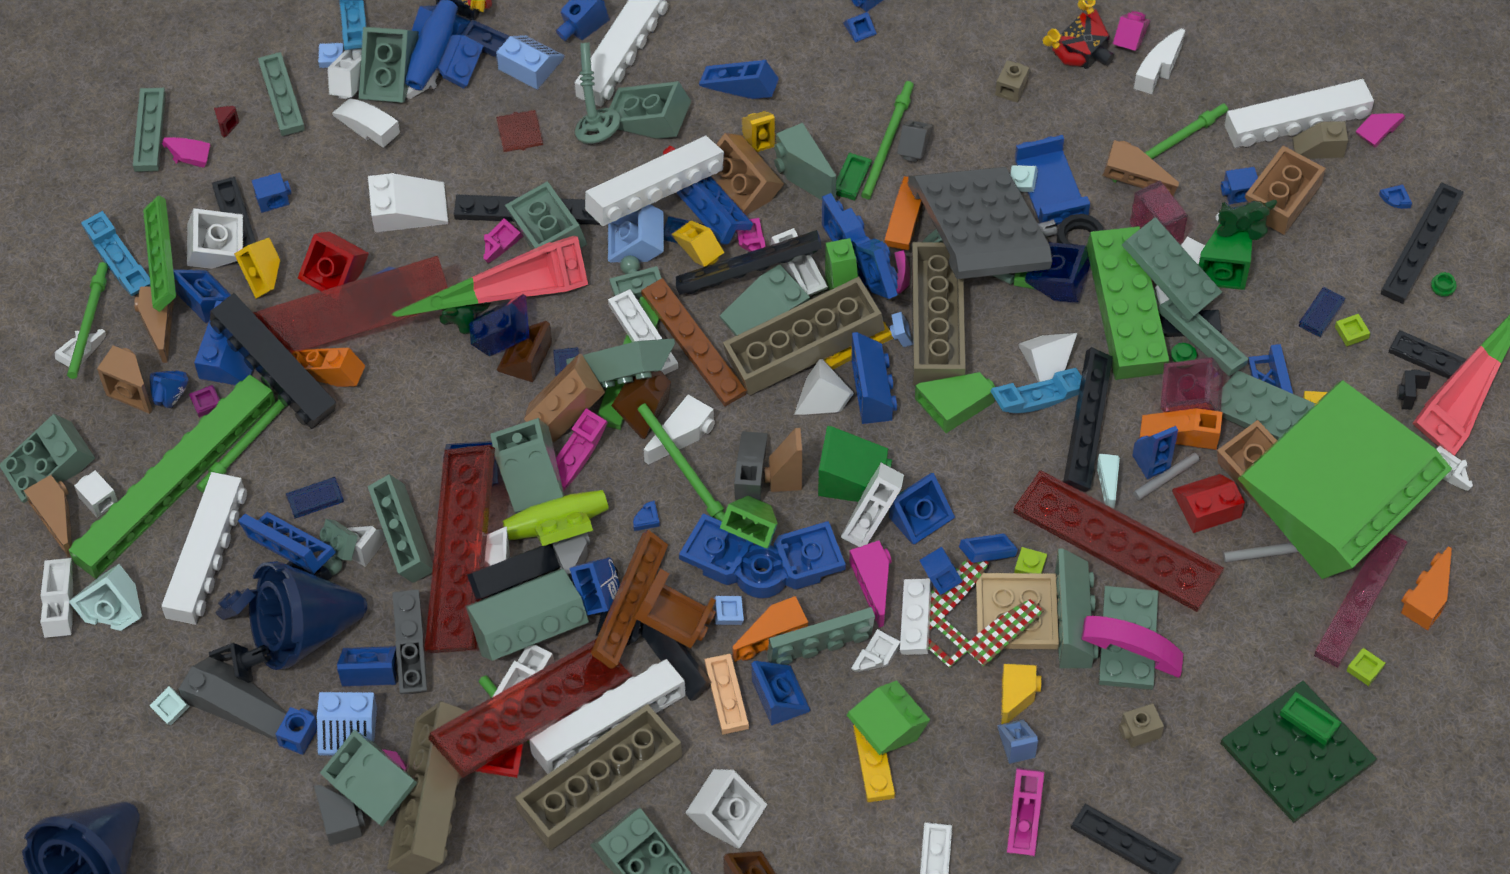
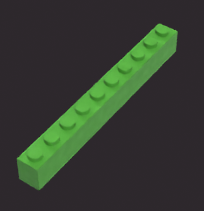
(171, 476)

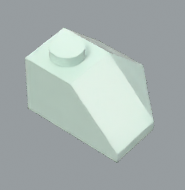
(109, 600)

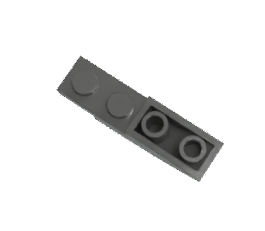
(410, 642)

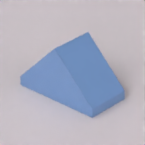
(1018, 741)

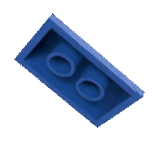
(218, 361)
(872, 380)

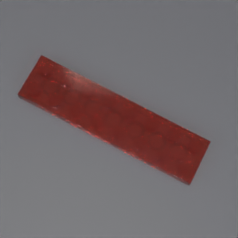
(352, 306)
(1118, 540)
(459, 546)
(525, 709)

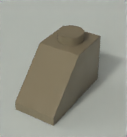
(1322, 140)

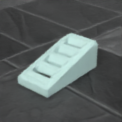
(1108, 475)

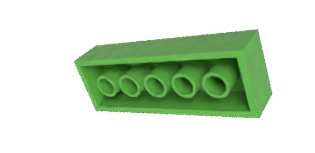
(1126, 306)

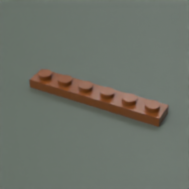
(693, 342)
(628, 599)

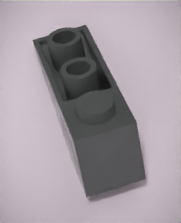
(750, 465)

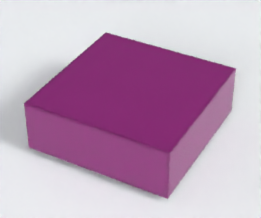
(204, 400)

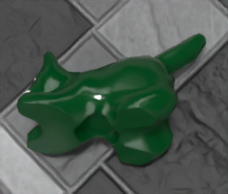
(1247, 218)
(462, 315)

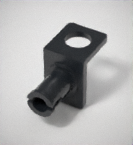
(242, 658)

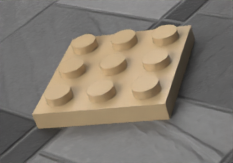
(1003, 591)

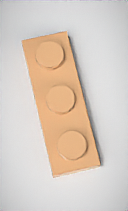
(726, 694)

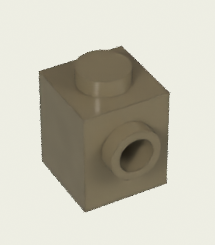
(1012, 81)
(1141, 725)

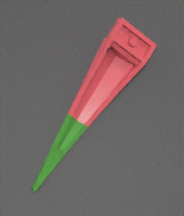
(541, 271)
(1455, 406)

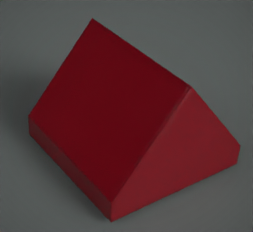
(227, 119)

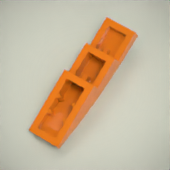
(903, 218)

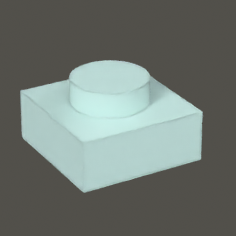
(1024, 177)
(169, 705)

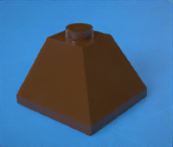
(652, 391)

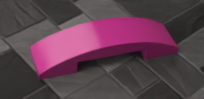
(580, 446)
(1134, 638)

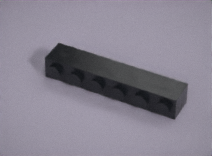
(272, 361)

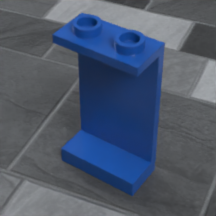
(1055, 188)

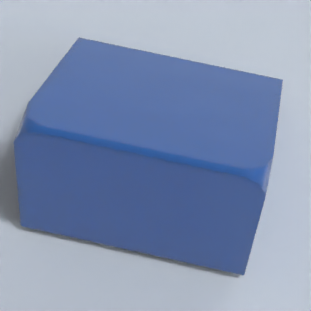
(860, 27)

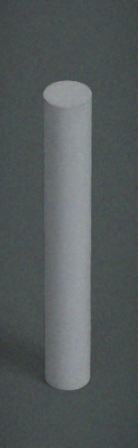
(1166, 476)
(1259, 552)

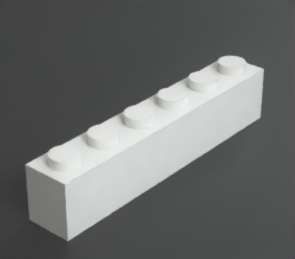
(620, 46)
(1298, 113)
(654, 180)
(204, 548)
(656, 687)

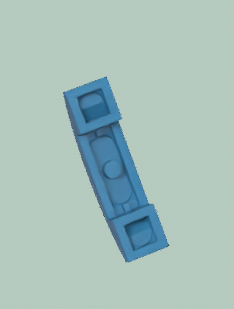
(352, 23)
(115, 253)
(1038, 395)

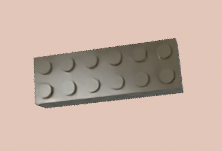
(936, 315)
(803, 335)
(598, 777)
(426, 811)

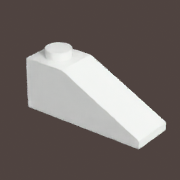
(345, 74)
(684, 427)
(873, 505)

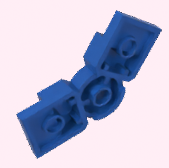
(871, 255)
(794, 561)

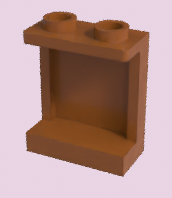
(674, 612)

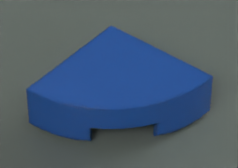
(1396, 195)
(646, 517)

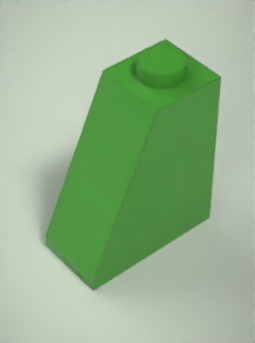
(839, 263)
(955, 398)
(750, 520)

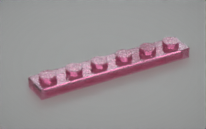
(1360, 599)

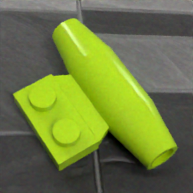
(557, 518)

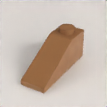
(1136, 168)
(156, 323)
(786, 465)
(52, 507)

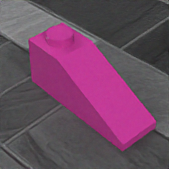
(871, 570)
(1025, 811)

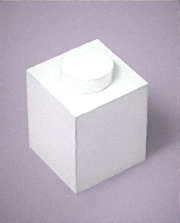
(95, 493)

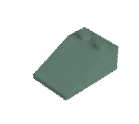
(385, 63)
(651, 109)
(804, 162)
(543, 217)
(763, 300)

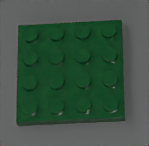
(1292, 764)

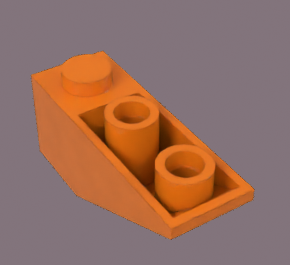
(332, 365)
(1194, 426)
(1429, 597)
(775, 621)

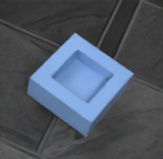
(329, 53)
(901, 329)
(728, 610)

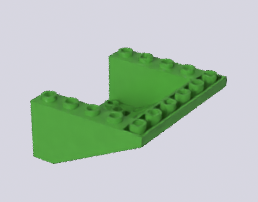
(1343, 478)

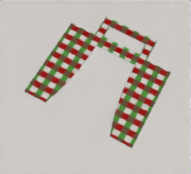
(990, 639)

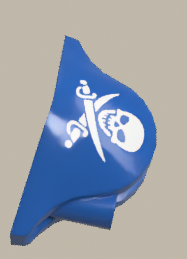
(167, 387)

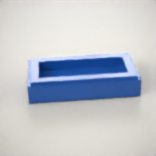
(988, 548)

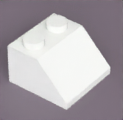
(213, 238)
(726, 807)

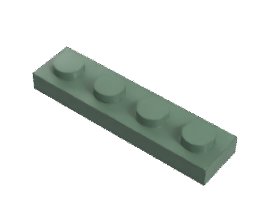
(281, 94)
(149, 129)
(1206, 338)

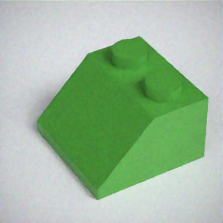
(889, 718)

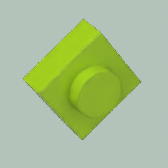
(1352, 330)
(1030, 561)
(1365, 666)

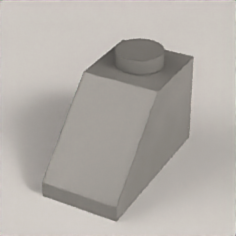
(571, 552)

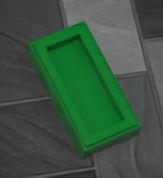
(852, 176)
(1310, 718)

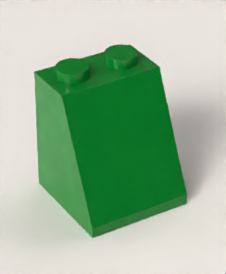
(1227, 259)
(848, 465)

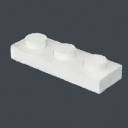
(915, 616)

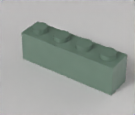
(401, 528)

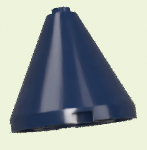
(298, 612)
(83, 841)

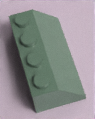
(628, 361)
(1073, 605)
(526, 614)

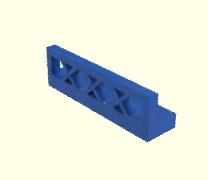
(715, 209)
(1277, 368)
(286, 546)

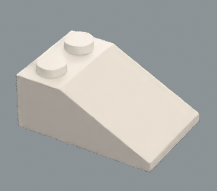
(406, 202)

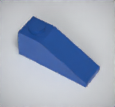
(742, 79)
(1155, 452)

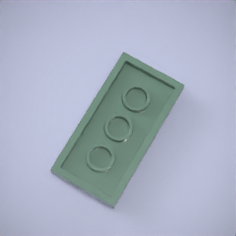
(1171, 268)
(1251, 399)
(821, 636)
(1117, 664)

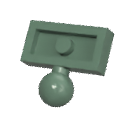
(633, 279)
(341, 540)

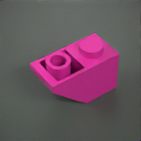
(1131, 30)

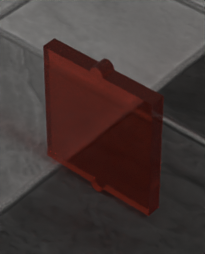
(519, 131)

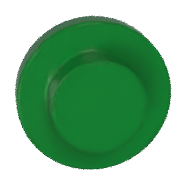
(1443, 284)
(1183, 352)

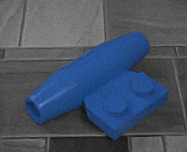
(440, 50)

